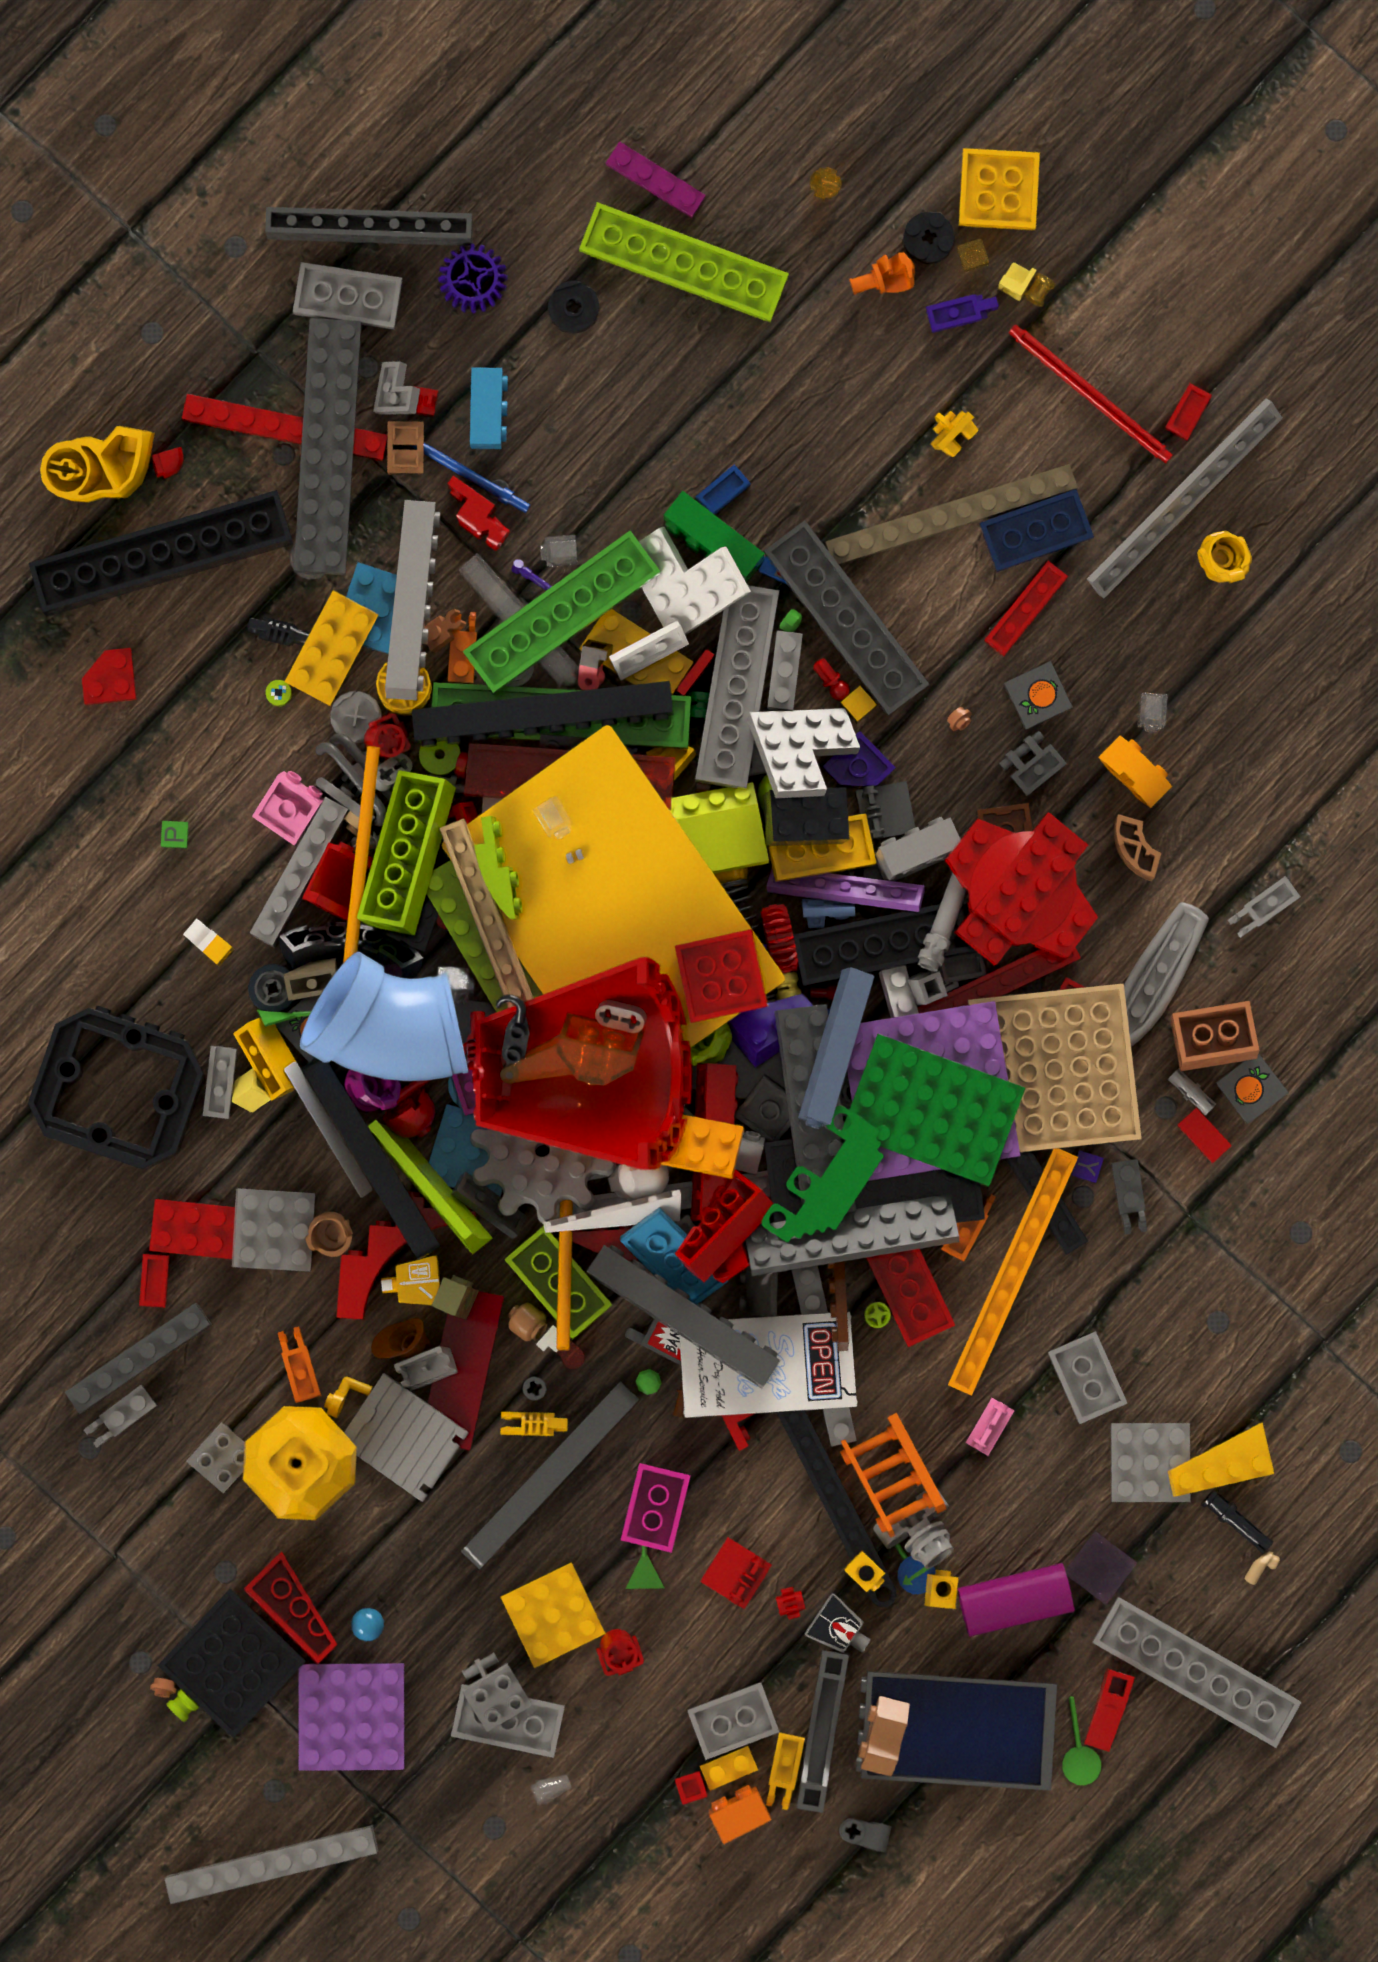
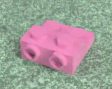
(289, 806)

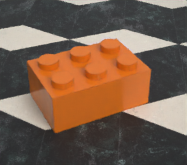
(739, 1813)

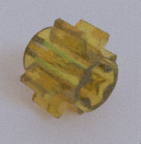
(825, 183)

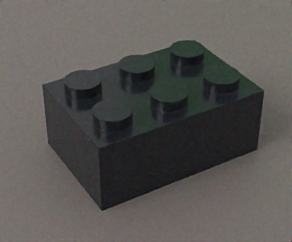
(806, 819)

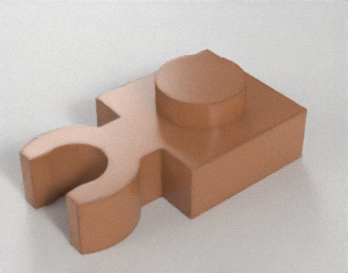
(441, 630)

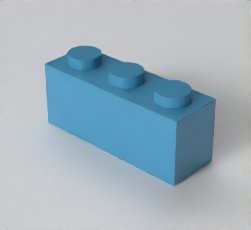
(488, 408)

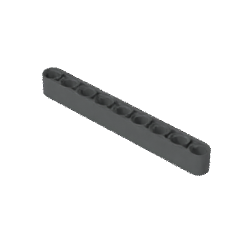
(550, 1475)

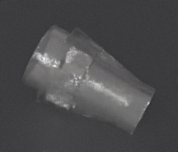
(550, 1788)

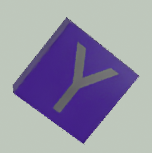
(1087, 1166)

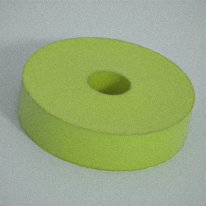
(439, 766)

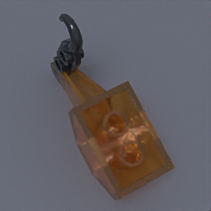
(582, 1049)

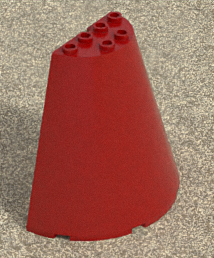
(623, 1122)

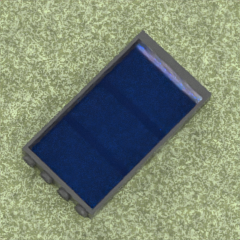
(968, 1729)

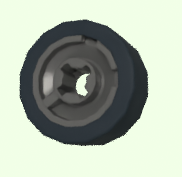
(259, 989)

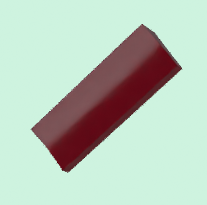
(472, 1349)

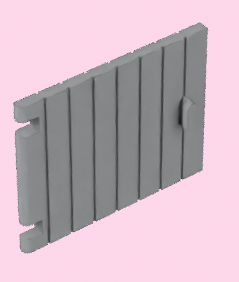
(405, 1437)

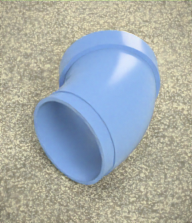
(386, 1024)

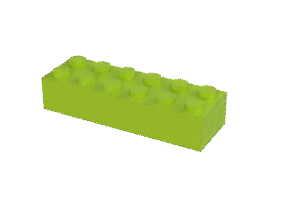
(406, 852)

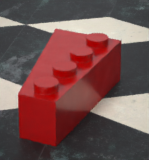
(288, 1604)

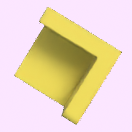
(1016, 281)
(249, 1092)

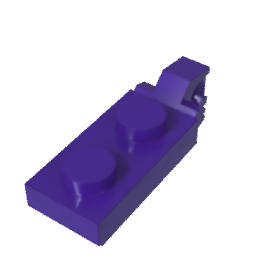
(959, 312)

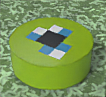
(278, 693)

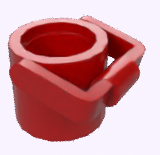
(389, 737)
(619, 1652)

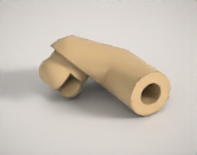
(1259, 1566)

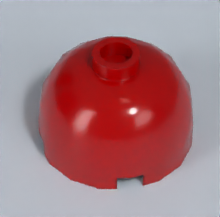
(412, 1115)

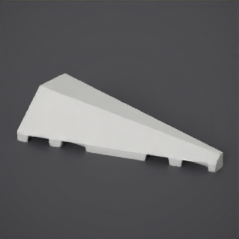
(619, 1214)

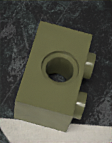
(455, 1296)

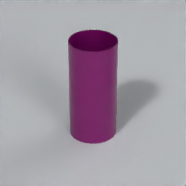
(1015, 1599)

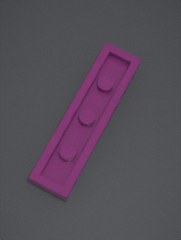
(655, 179)

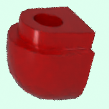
(168, 462)

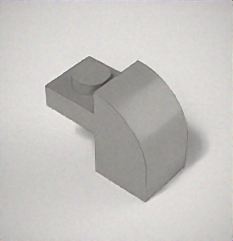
(929, 987)

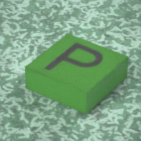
(174, 834)

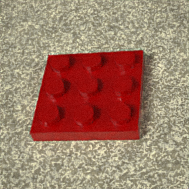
(721, 976)

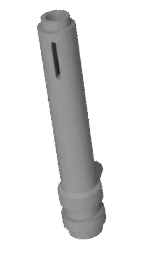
(938, 939)

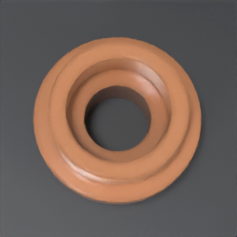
(959, 719)
(163, 1687)

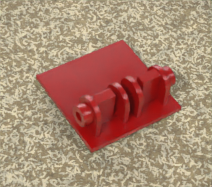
(736, 1573)

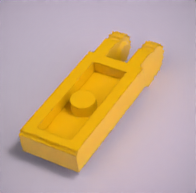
(785, 1767)

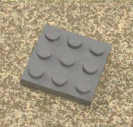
(272, 1230)
(1142, 1460)

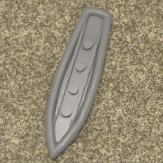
(1162, 968)

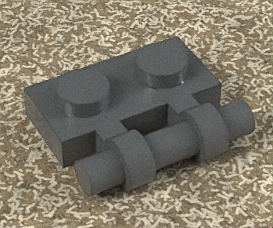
(1038, 769)

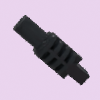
(278, 631)

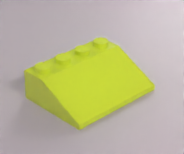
(723, 827)

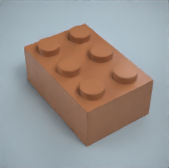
(1214, 1036)

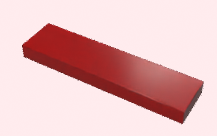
(1026, 608)

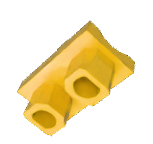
(960, 424)

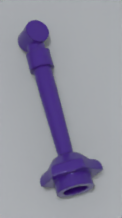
(527, 573)

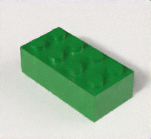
(708, 533)

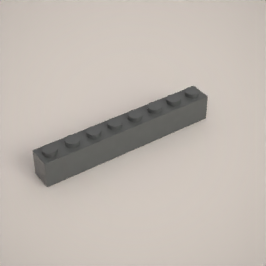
(369, 226)
(683, 1316)

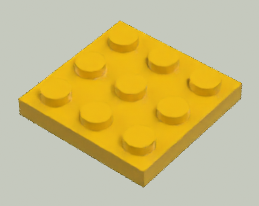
(999, 189)
(553, 1615)

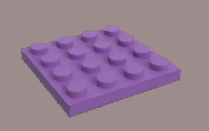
(351, 1716)

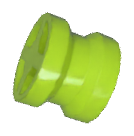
(881, 1314)
(182, 1705)

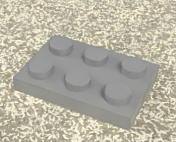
(1087, 1377)
(733, 1721)

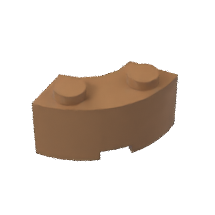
(1133, 847)
(884, 1736)

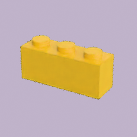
(267, 1056)

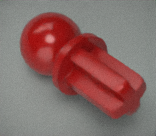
(838, 689)

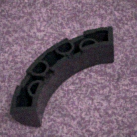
(326, 942)

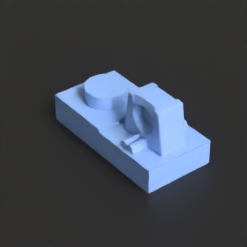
(817, 909)

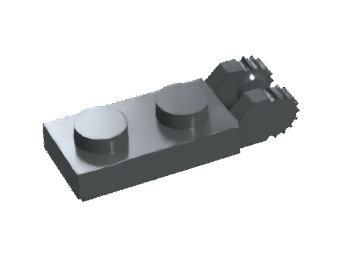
(1129, 1193)

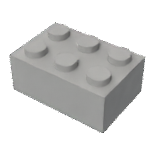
(916, 849)

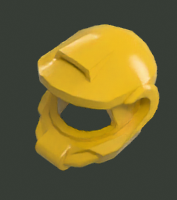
(1224, 557)

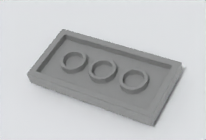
(347, 295)
(529, 1731)

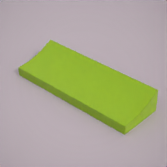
(431, 1187)

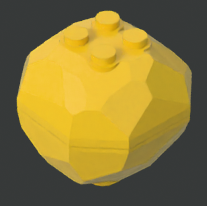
(299, 1463)

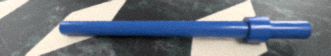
(504, 495)

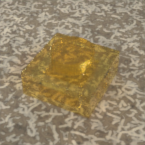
(972, 255)

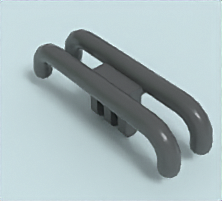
(354, 773)

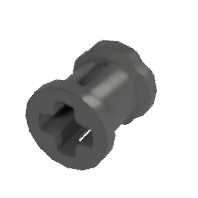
(527, 1385)

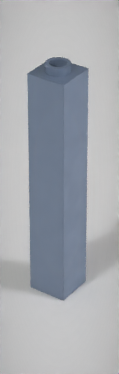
(836, 1047)

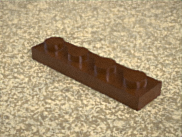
(839, 1308)

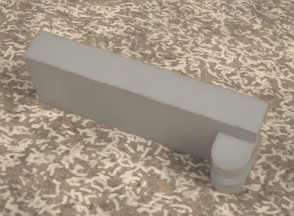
(220, 1082)

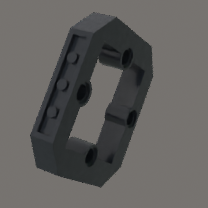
(51, 1083)

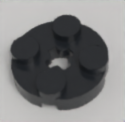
(922, 250)
(580, 294)

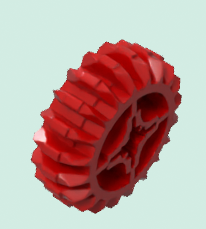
(779, 937)

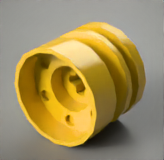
(400, 706)

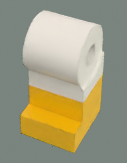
(208, 942)

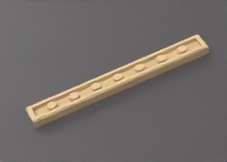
(485, 912)

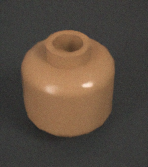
(527, 1322)

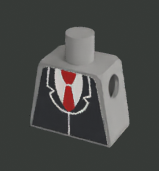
(837, 1626)

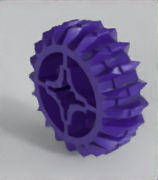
(462, 281)

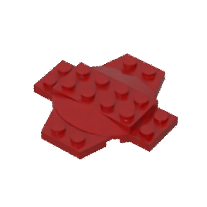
(1021, 888)

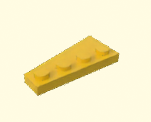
(1230, 1462)

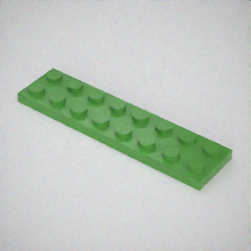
(561, 612)

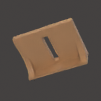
(405, 460)

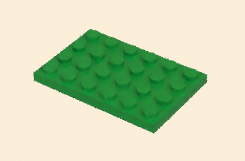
(936, 1109)

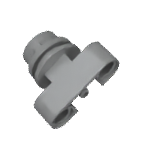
(927, 1541)

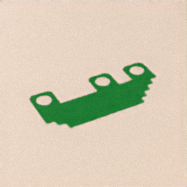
(837, 1189)

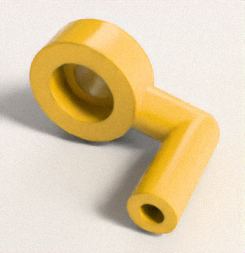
(335, 1401)

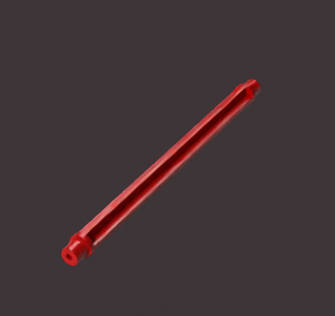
(1090, 393)

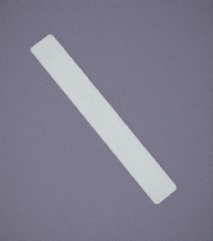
(328, 1129)

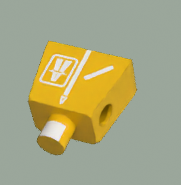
(415, 1281)

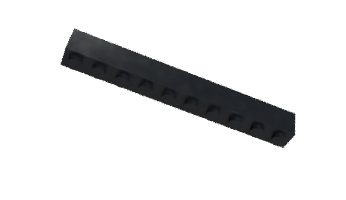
(542, 712)

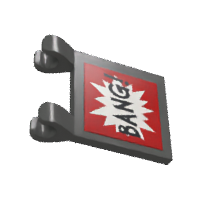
(658, 1339)

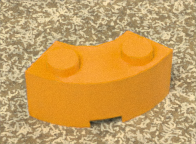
(1135, 771)

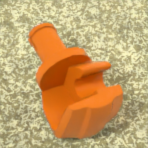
(887, 275)

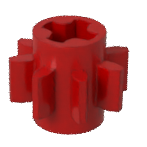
(790, 1603)

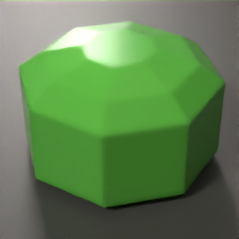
(791, 621)
(648, 1382)

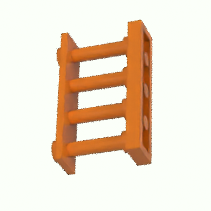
(906, 1454)

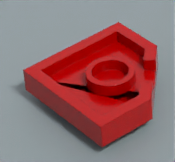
(110, 678)

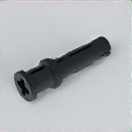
(1227, 1513)

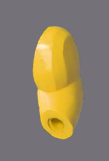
(96, 468)

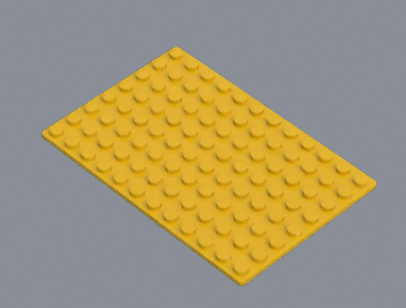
(632, 891)

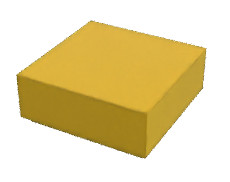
(858, 704)

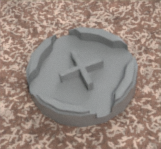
(353, 713)

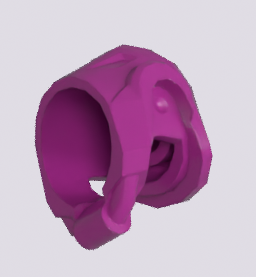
(371, 1092)

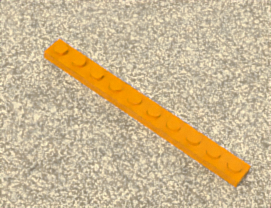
(1013, 1271)

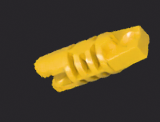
(534, 1424)

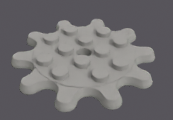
(535, 1178)

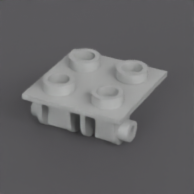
(219, 1457)

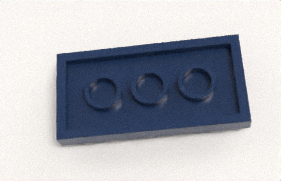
(1036, 530)

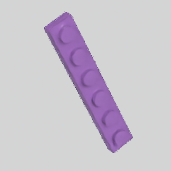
(852, 890)

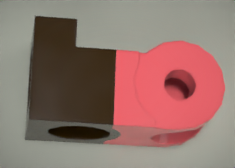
(591, 664)

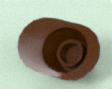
(401, 1340)

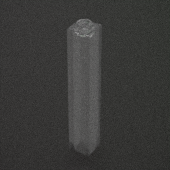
(504, 605)

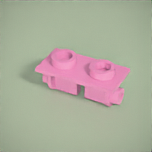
(989, 1426)

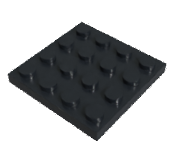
(231, 1663)

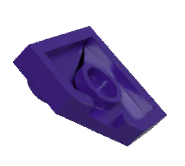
(860, 769)

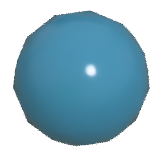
(367, 1624)

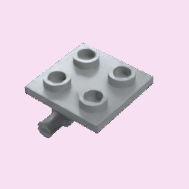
(495, 1695)

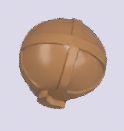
(329, 1234)

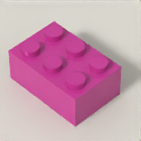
(655, 1507)

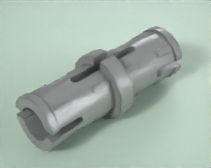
(1191, 1091)

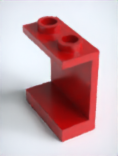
(333, 880)

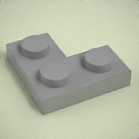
(391, 394)

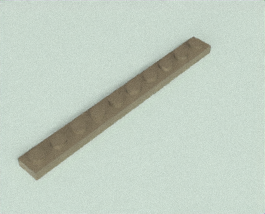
(952, 515)

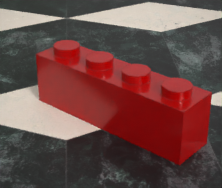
(723, 1226)

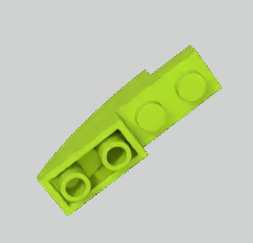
(498, 879)

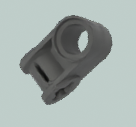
(870, 1834)

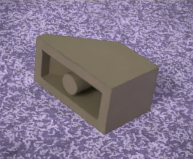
(310, 978)

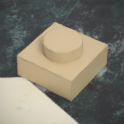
(352, 821)

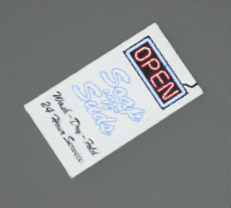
(806, 1378)

